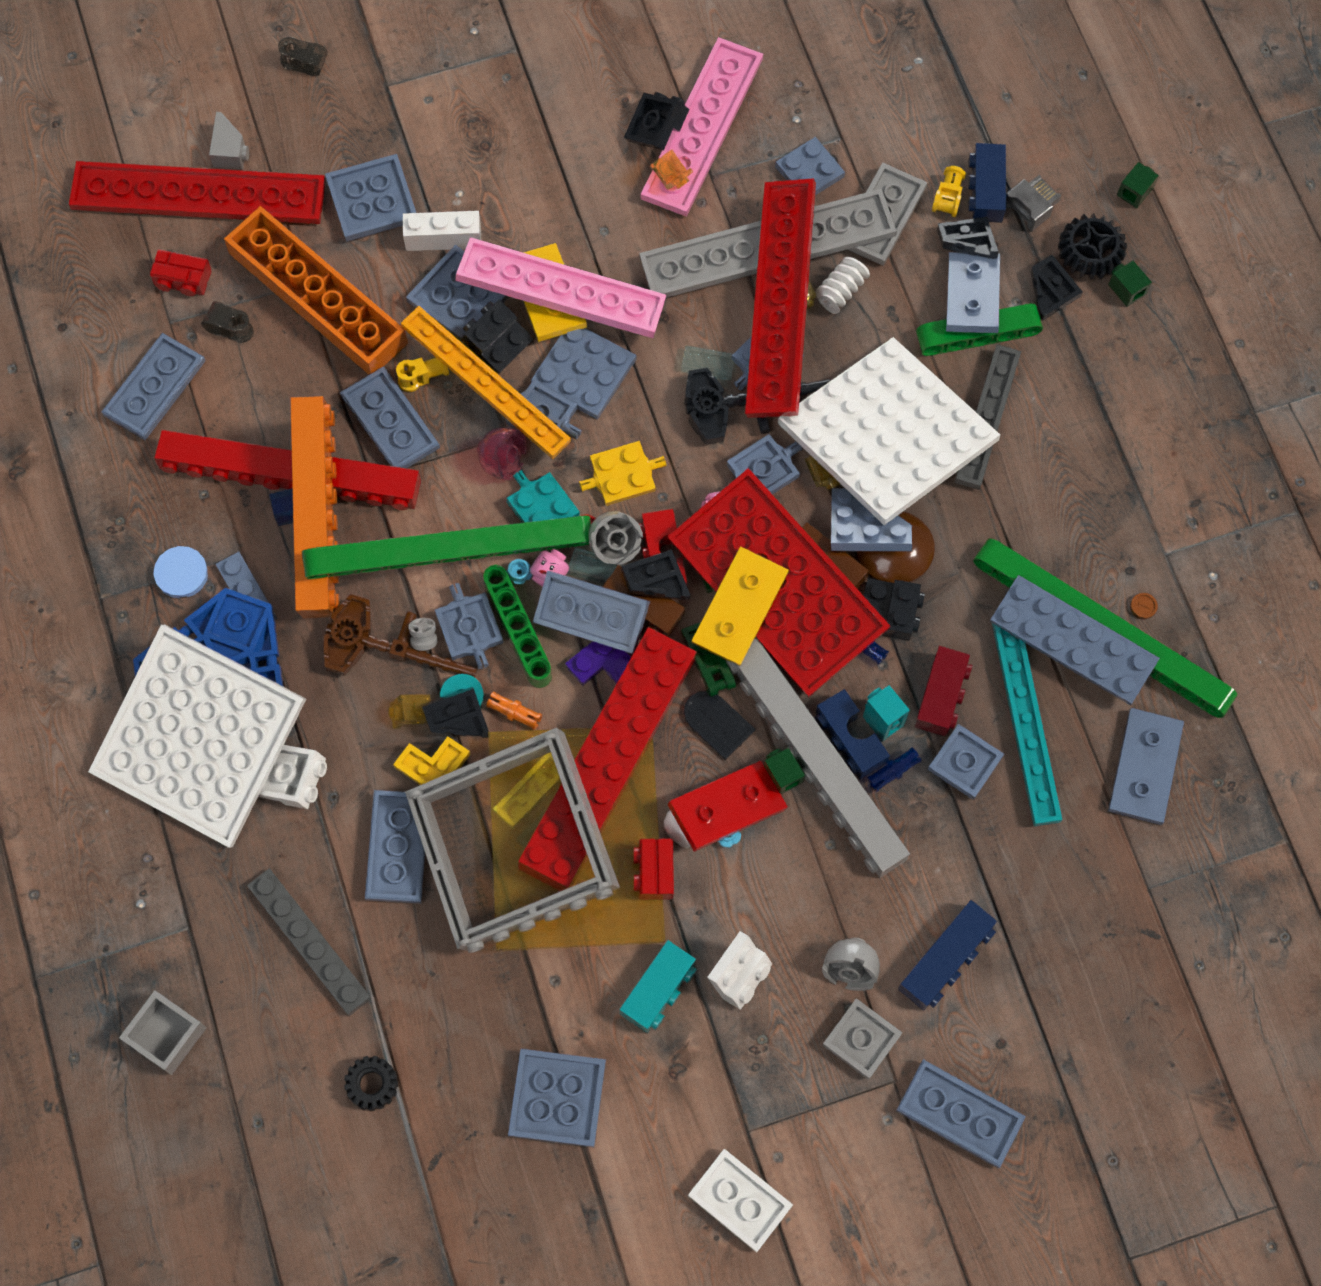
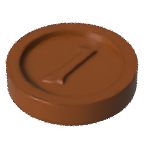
(1143, 606)

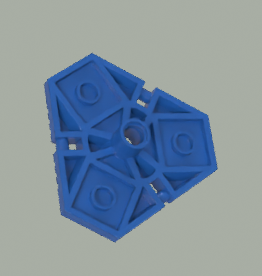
(237, 629)

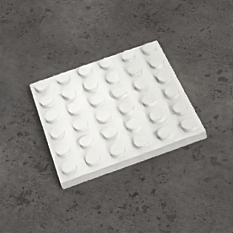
(889, 430)
(197, 735)

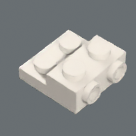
(295, 777)
(740, 971)

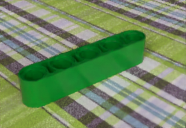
(1014, 324)
(514, 614)

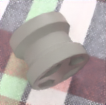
(423, 634)

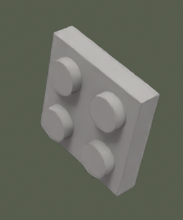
(862, 1039)

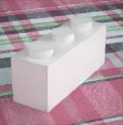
(440, 230)

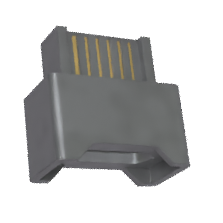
(1032, 201)

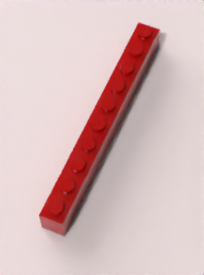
(273, 469)

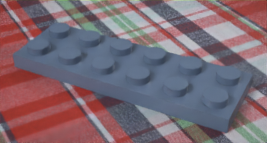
(1074, 640)

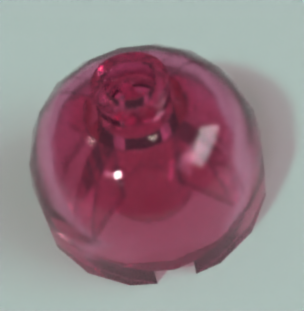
(501, 452)

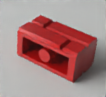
(180, 273)
(655, 869)

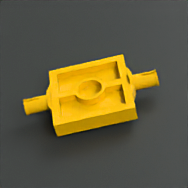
(622, 473)

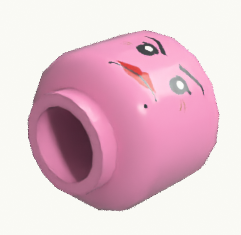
(548, 562)

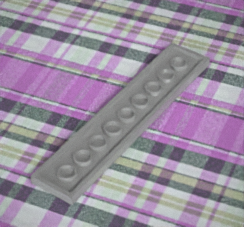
(736, 250)

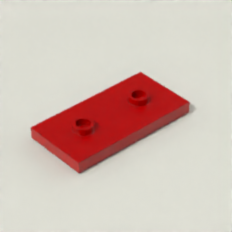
(727, 806)

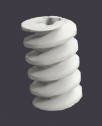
(841, 283)

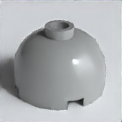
(615, 537)
(852, 963)

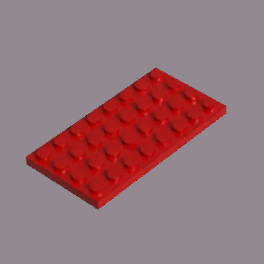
(818, 613)

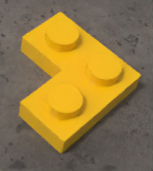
(423, 768)

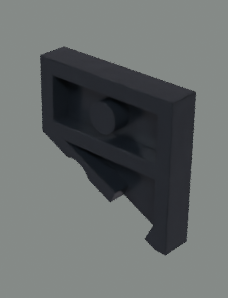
(969, 237)
(1053, 287)
(656, 577)
(456, 714)

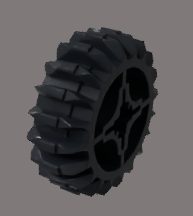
(1087, 254)

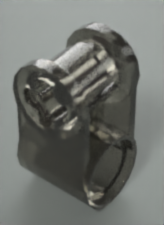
(304, 58)
(227, 322)

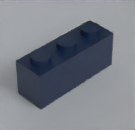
(988, 182)

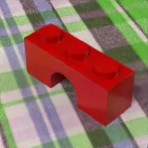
(655, 529)

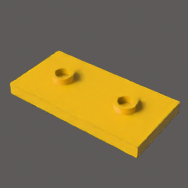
(546, 321)
(740, 606)

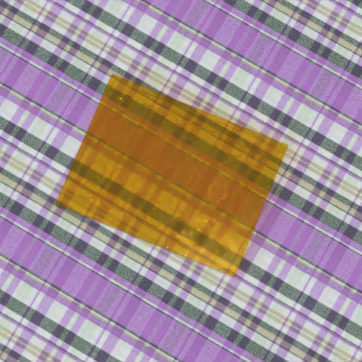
(517, 807)

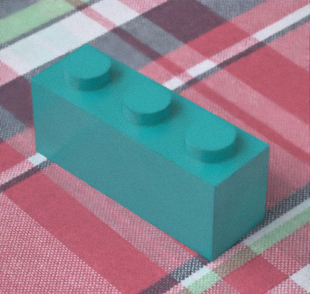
(658, 987)

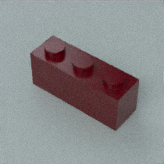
(943, 691)

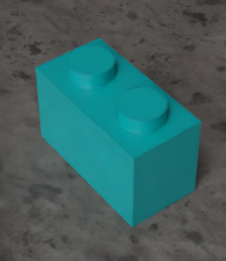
(885, 712)

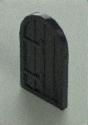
(717, 723)

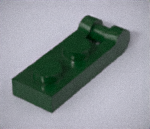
(709, 664)

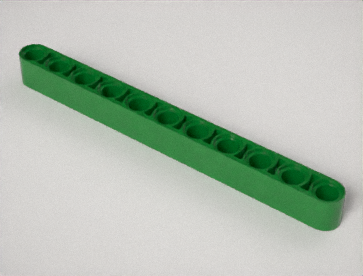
(445, 547)
(1171, 669)

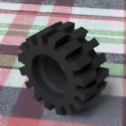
(354, 1078)

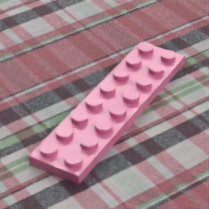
(712, 110)
(560, 287)

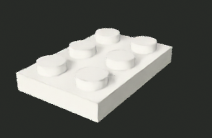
(740, 1200)

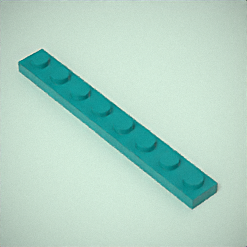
(1028, 728)

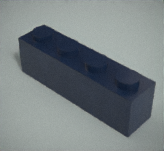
(947, 955)

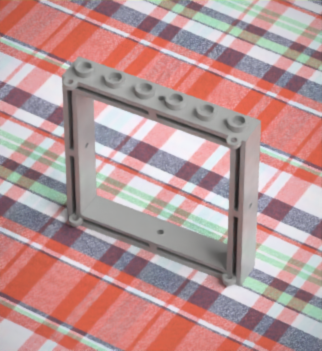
(549, 908)

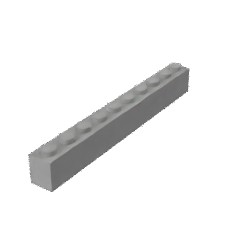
(820, 761)

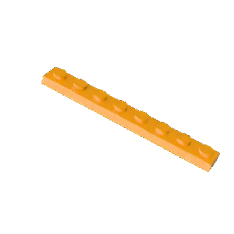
(486, 382)

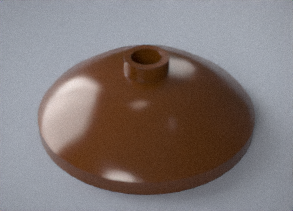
(902, 565)

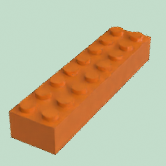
(316, 291)
(313, 500)

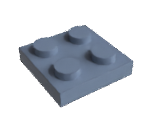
(809, 162)
(965, 761)

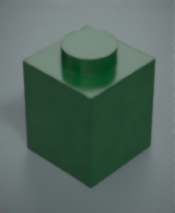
(1137, 185)
(1129, 283)
(784, 770)

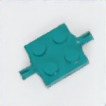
(540, 499)

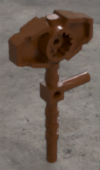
(350, 634)

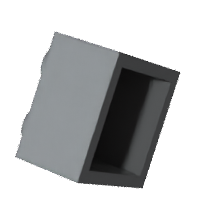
(163, 1032)

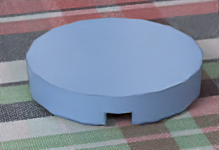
(180, 572)

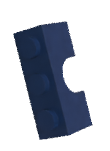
(861, 755)

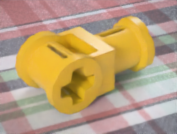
(949, 194)
(419, 372)

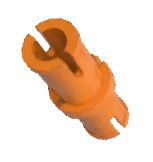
(514, 710)

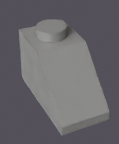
(227, 145)

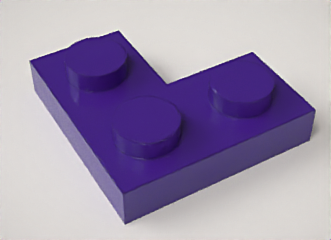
(596, 658)

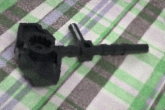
(710, 409)

